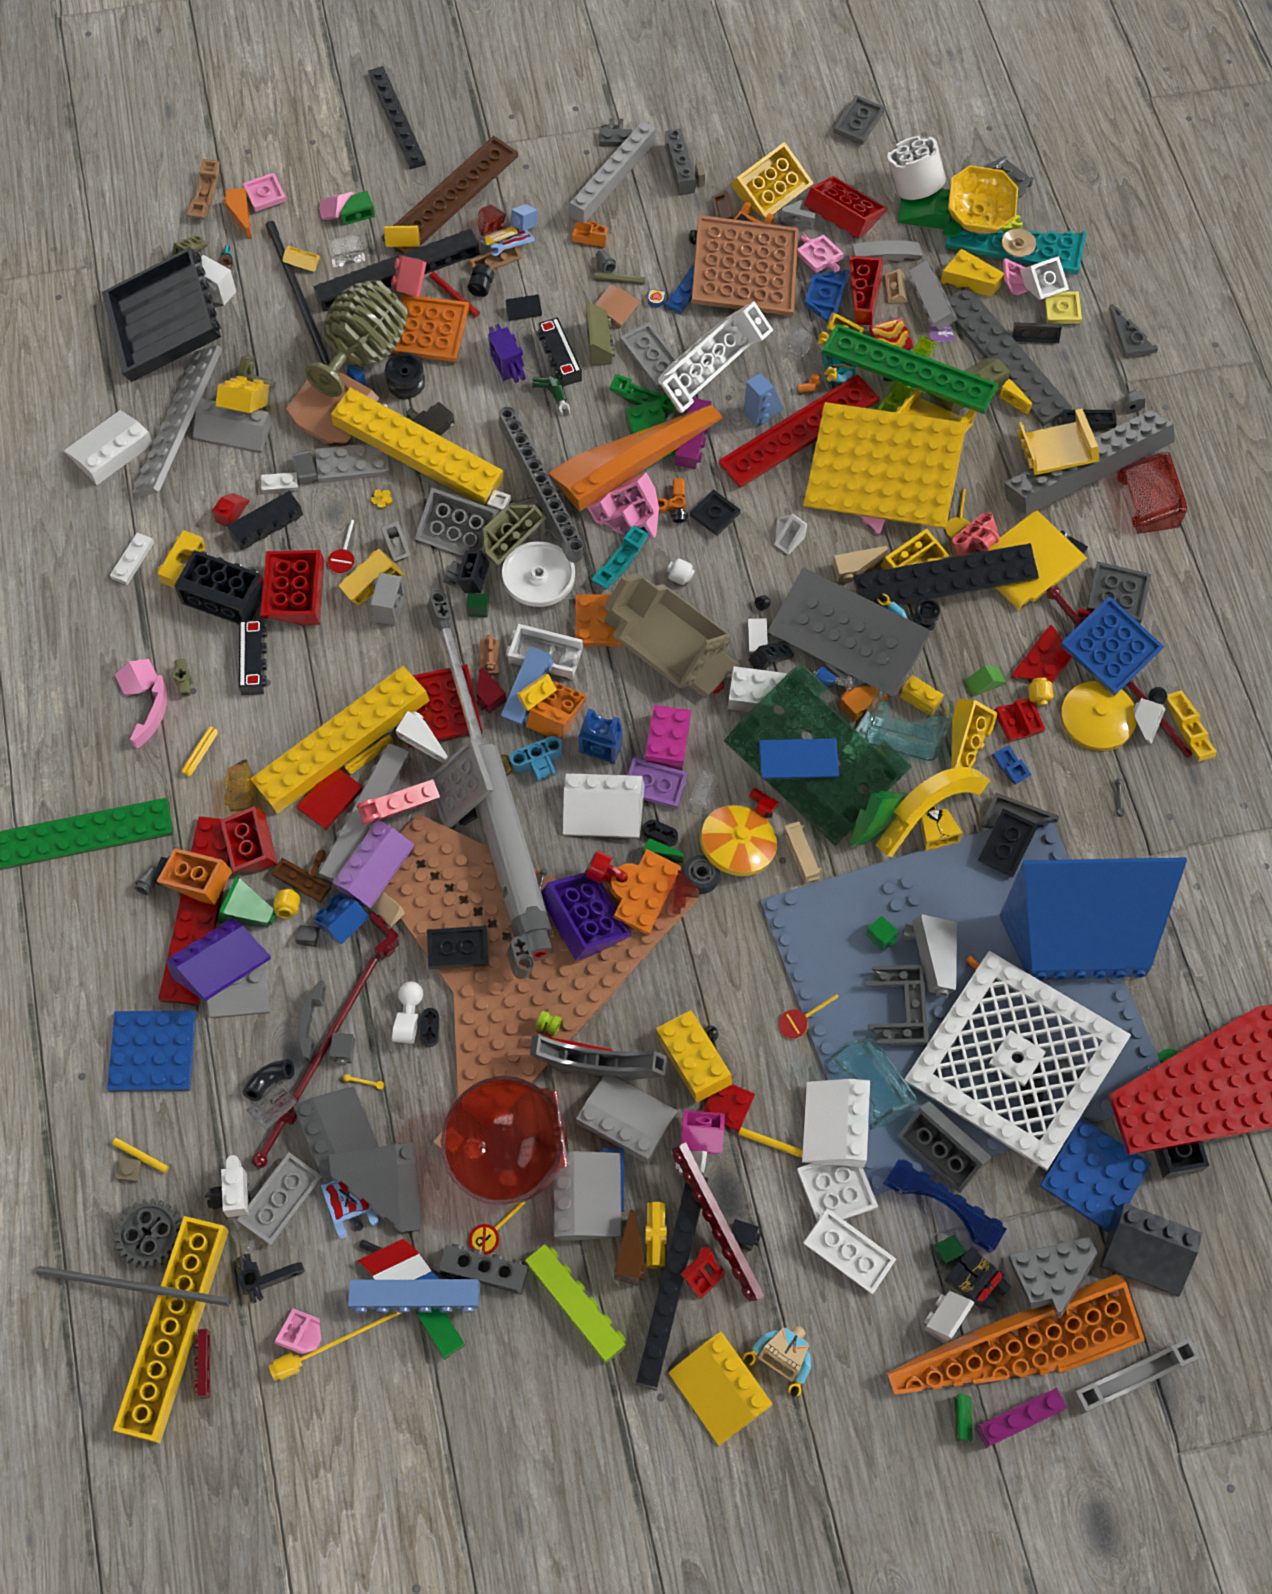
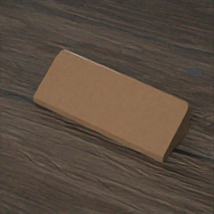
(505, 257)

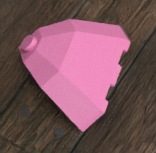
(629, 505)

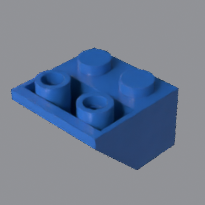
(340, 918)

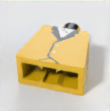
(939, 829)

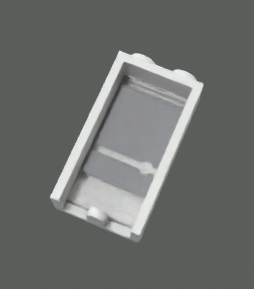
(563, 649)

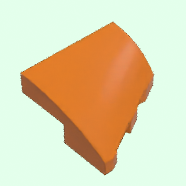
(590, 233)

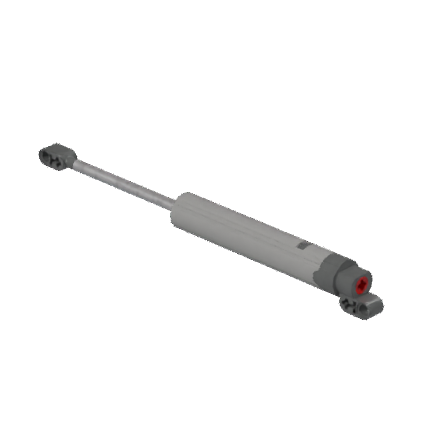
(501, 825)

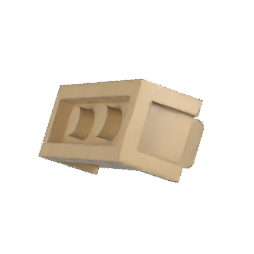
(801, 852)

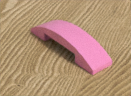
(143, 733)

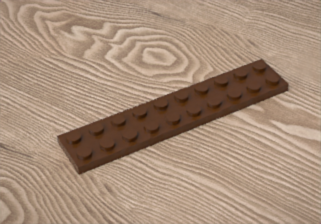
(457, 189)

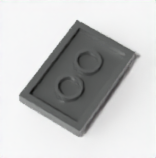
(859, 119)

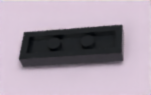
(1095, 418)

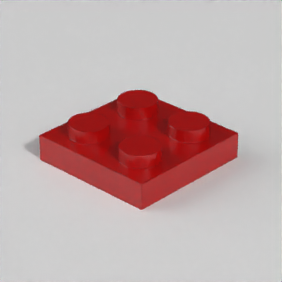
(732, 1102)

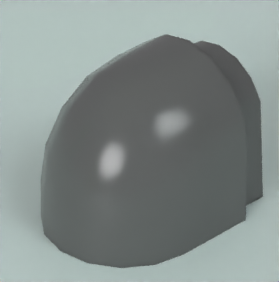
(1133, 401)
(452, 573)

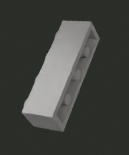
(933, 295)

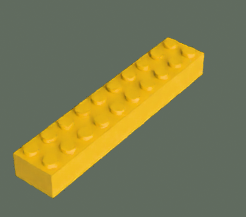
(417, 447)
(339, 739)
(170, 1332)

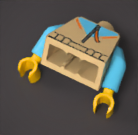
(785, 1353)

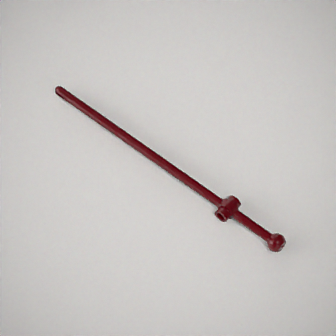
(1054, 593)
(259, 1159)

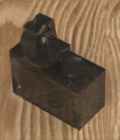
(436, 419)

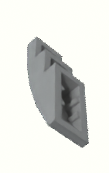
(888, 250)

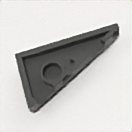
(1130, 337)
(1022, 809)

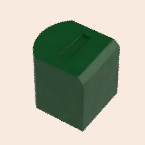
(478, 605)
(948, 1250)

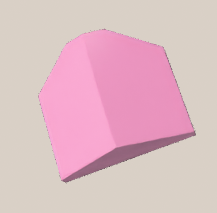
(332, 206)
(1013, 277)
(136, 677)
(300, 1332)

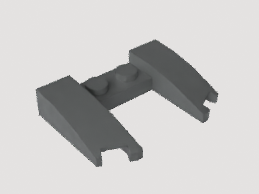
(915, 1030)

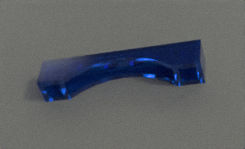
(982, 1229)

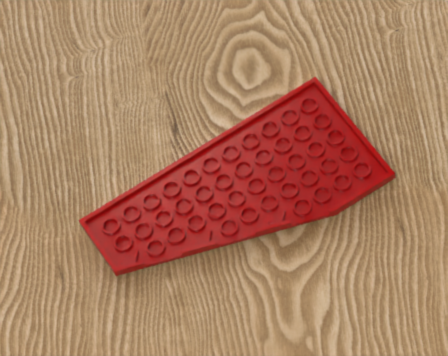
(1204, 1091)

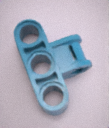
(541, 765)

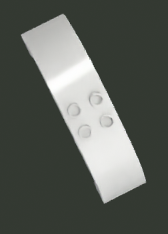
(712, 354)

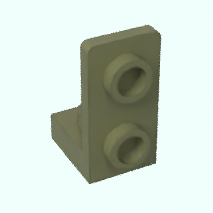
(194, 242)
(246, 368)

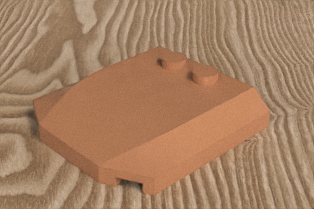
(313, 411)

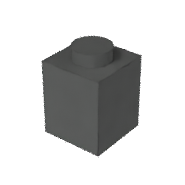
(342, 1048)

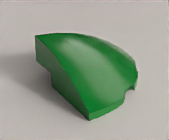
(876, 817)

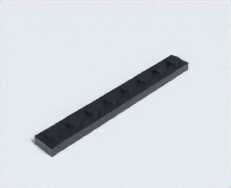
(397, 117)

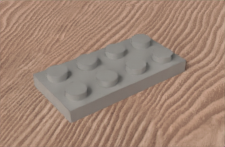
(649, 351)
(350, 462)
(280, 1198)

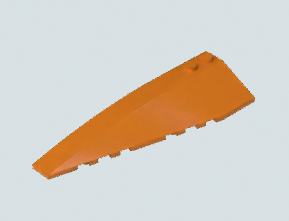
(606, 467)

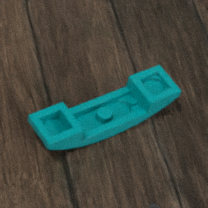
(622, 558)

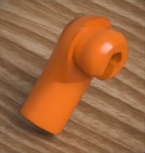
(810, 386)

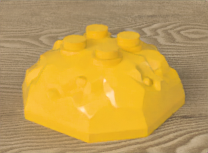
(982, 199)

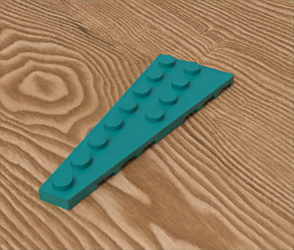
(1048, 245)

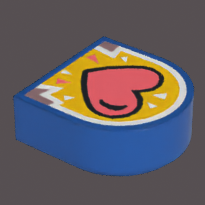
(656, 297)

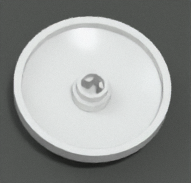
(538, 574)

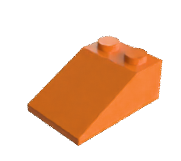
(195, 875)

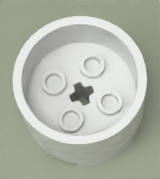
(916, 168)

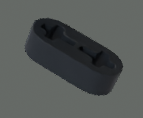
(661, 832)
(425, 1027)

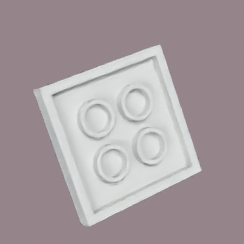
(838, 1189)

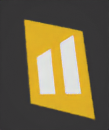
(501, 235)

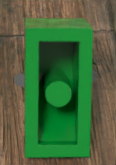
(357, 208)

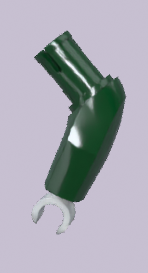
(555, 387)

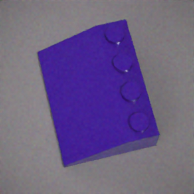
(583, 915)
(217, 960)

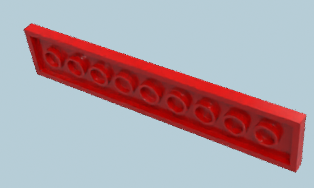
(792, 433)
(194, 917)

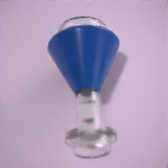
(829, 679)

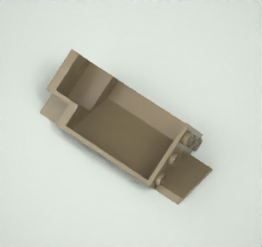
(669, 634)

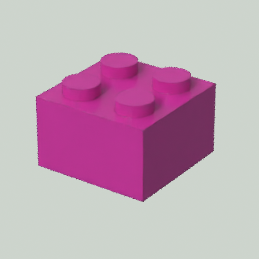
(703, 1131)

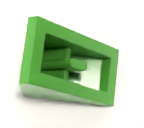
(985, 680)

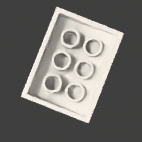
(109, 446)
(603, 805)
(836, 1122)

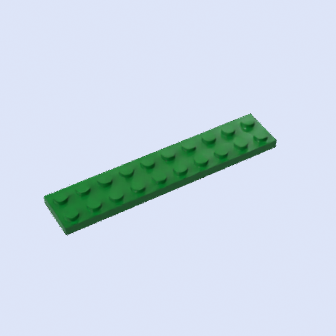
(910, 369)
(85, 833)

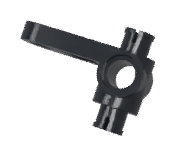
(249, 1268)

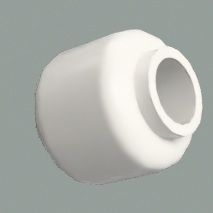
(680, 571)

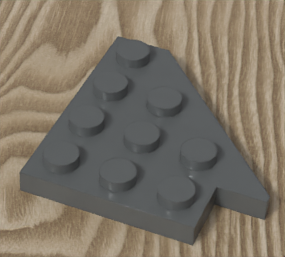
(1054, 1272)

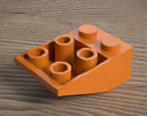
(556, 712)

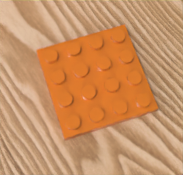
(433, 328)

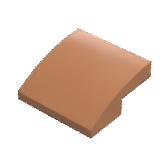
(617, 304)

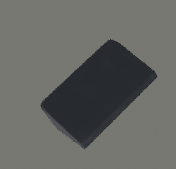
(523, 307)

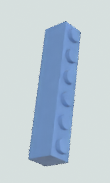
(414, 1294)

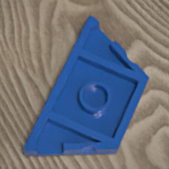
(826, 293)

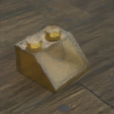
(239, 787)

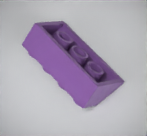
(373, 864)

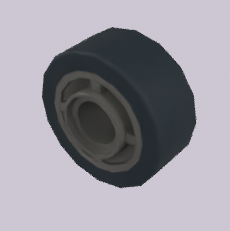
(701, 864)

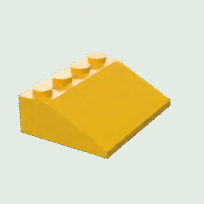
(772, 181)
(720, 1388)

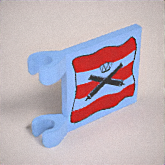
(509, 242)
(345, 1206)

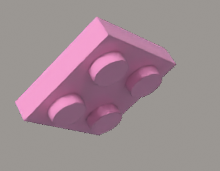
(264, 192)

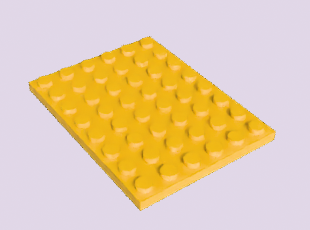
(885, 465)

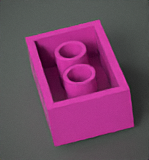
(668, 736)

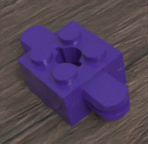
(506, 353)

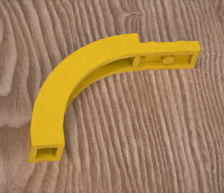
(926, 796)

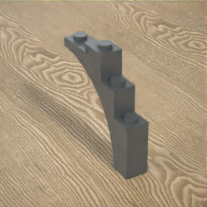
(597, 1062)

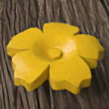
(382, 498)

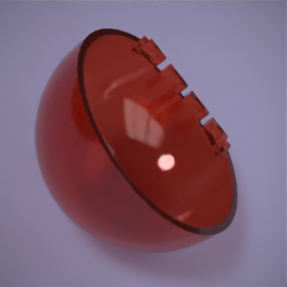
(504, 1140)

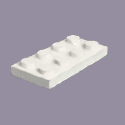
(849, 1251)

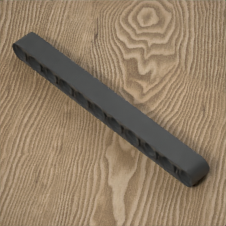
(541, 484)

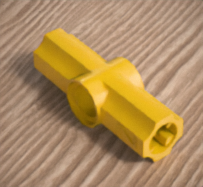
(655, 1235)

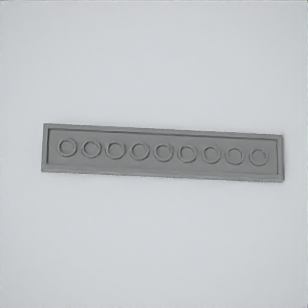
(176, 421)

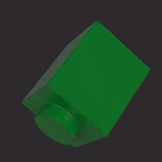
(882, 933)

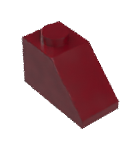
(488, 692)

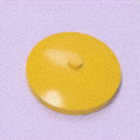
(1097, 717)

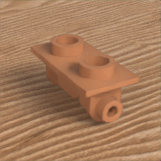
(489, 654)

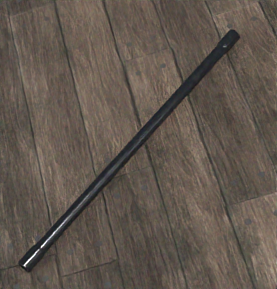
(274, 235)

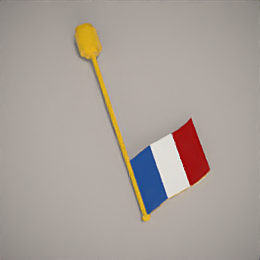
(392, 1262)

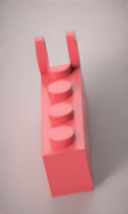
(397, 802)

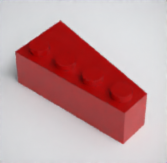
(865, 283)

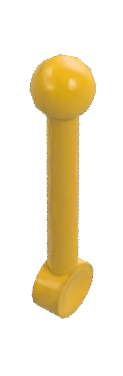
(380, 1085)

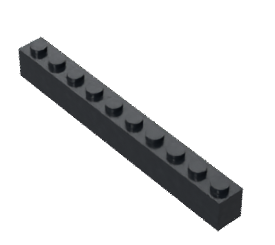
(435, 254)
(669, 1291)

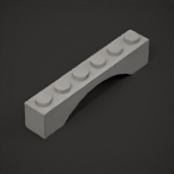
(1135, 1376)

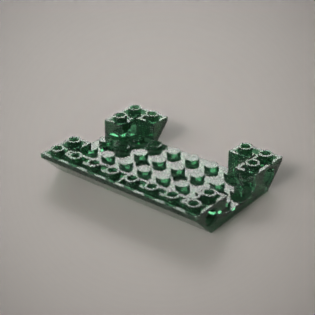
(825, 802)

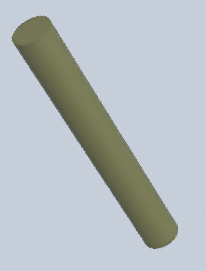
(618, 277)

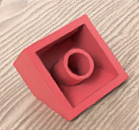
(408, 275)

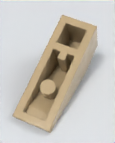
(857, 562)

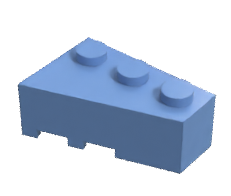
(761, 400)

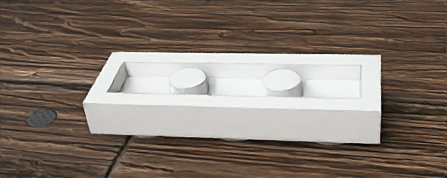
(132, 558)

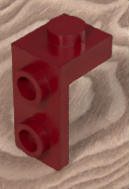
(387, 946)

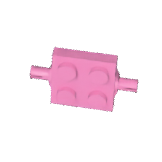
(820, 253)

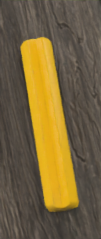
(199, 751)
(368, 754)

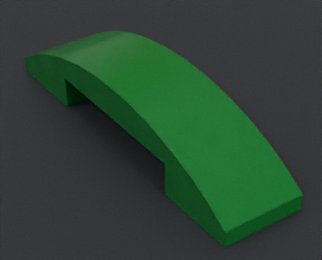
(638, 395)

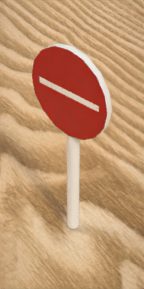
(342, 560)

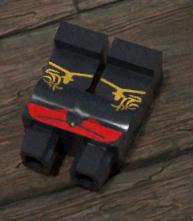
(977, 1279)

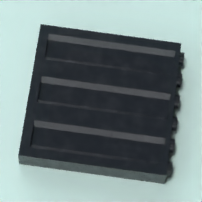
(161, 314)

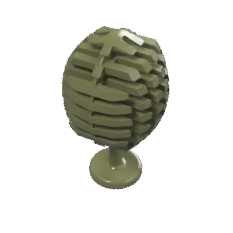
(361, 329)

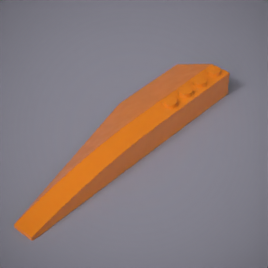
(1031, 1342)

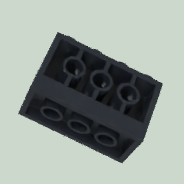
(220, 587)

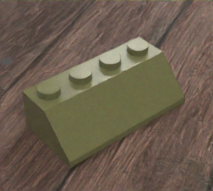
(988, 369)

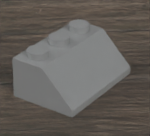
(243, 997)

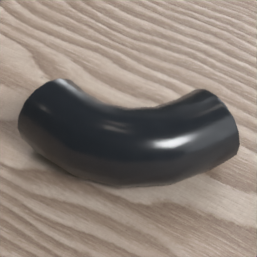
(266, 1076)

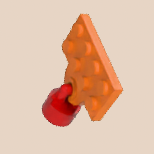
(638, 887)

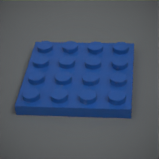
(1111, 645)
(152, 1051)
(1094, 1174)

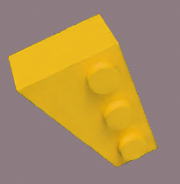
(971, 272)
(917, 550)
(360, 583)

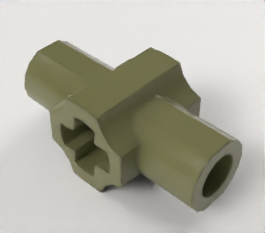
(182, 677)

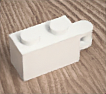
(234, 1188)

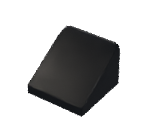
(307, 935)

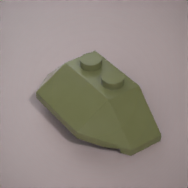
(509, 530)

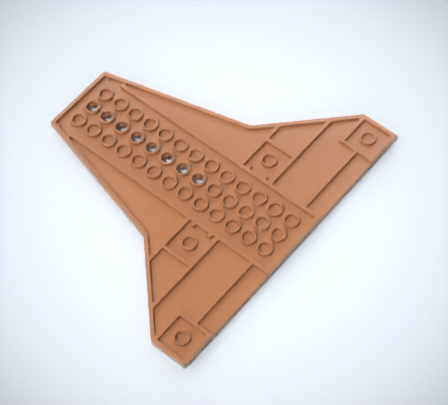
(492, 1006)

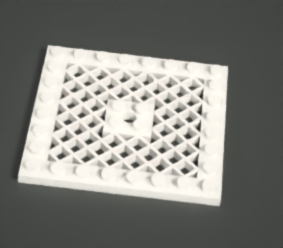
(1061, 1007)

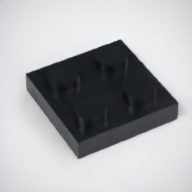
(715, 512)

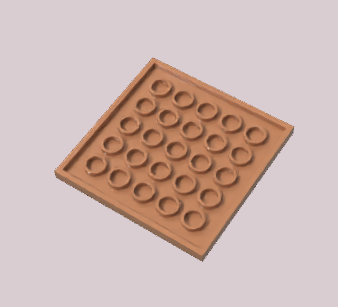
(745, 264)

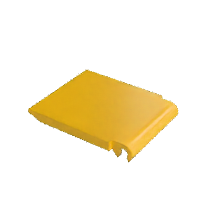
(1052, 553)

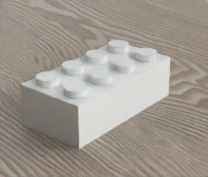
(750, 687)

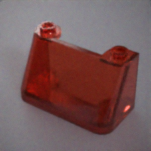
(1154, 493)

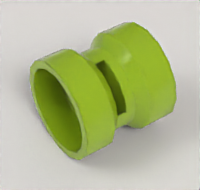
(548, 1023)

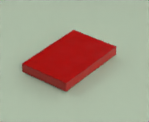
(329, 798)

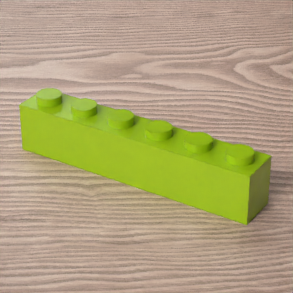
(575, 1304)

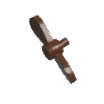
(316, 863)

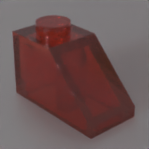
(490, 220)

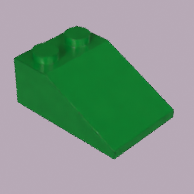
(927, 211)
(644, 417)

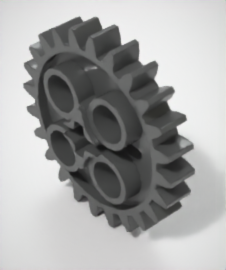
(134, 1223)

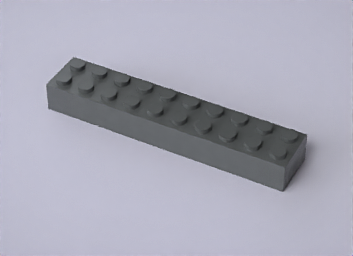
(1116, 450)

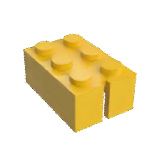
(242, 394)

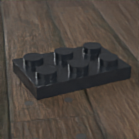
(1007, 842)
(457, 947)

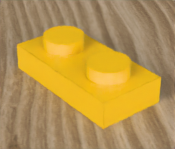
(536, 692)

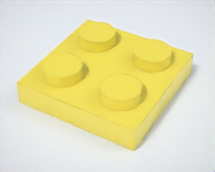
(1063, 308)

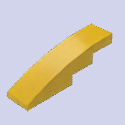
(1189, 726)

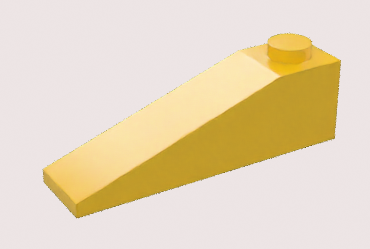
(969, 729)

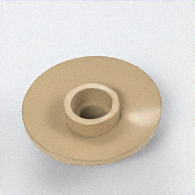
(1018, 242)

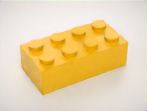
(694, 1056)

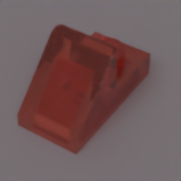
(684, 889)

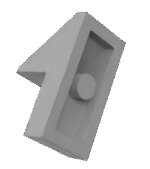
(796, 216)
(395, 541)

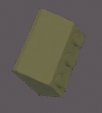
(599, 335)

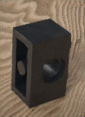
(473, 571)

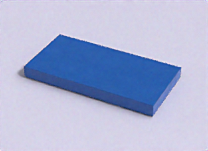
(798, 758)

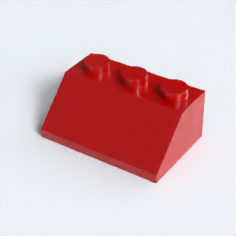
(249, 841)

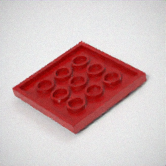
(444, 710)

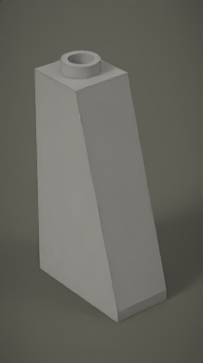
(938, 952)

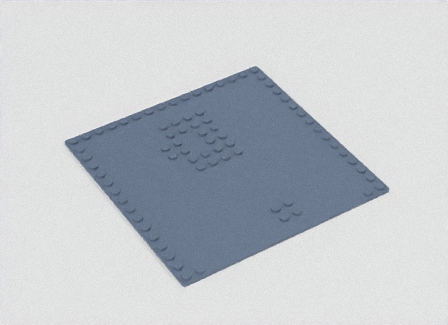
(828, 953)

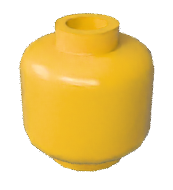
(1040, 691)
(286, 903)

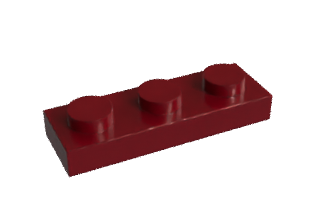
(203, 1363)

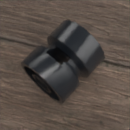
(480, 280)
(927, 613)

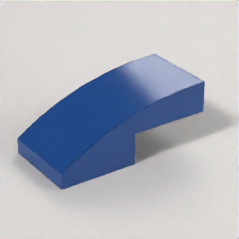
(1010, 765)

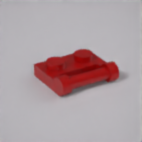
(697, 1276)

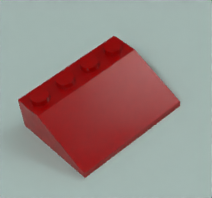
(844, 206)
(293, 586)

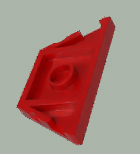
(1044, 659)

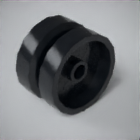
(405, 375)

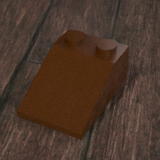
(630, 1261)

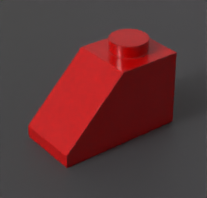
(229, 508)

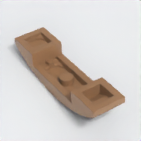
(206, 189)

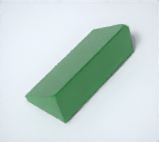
(963, 1418)

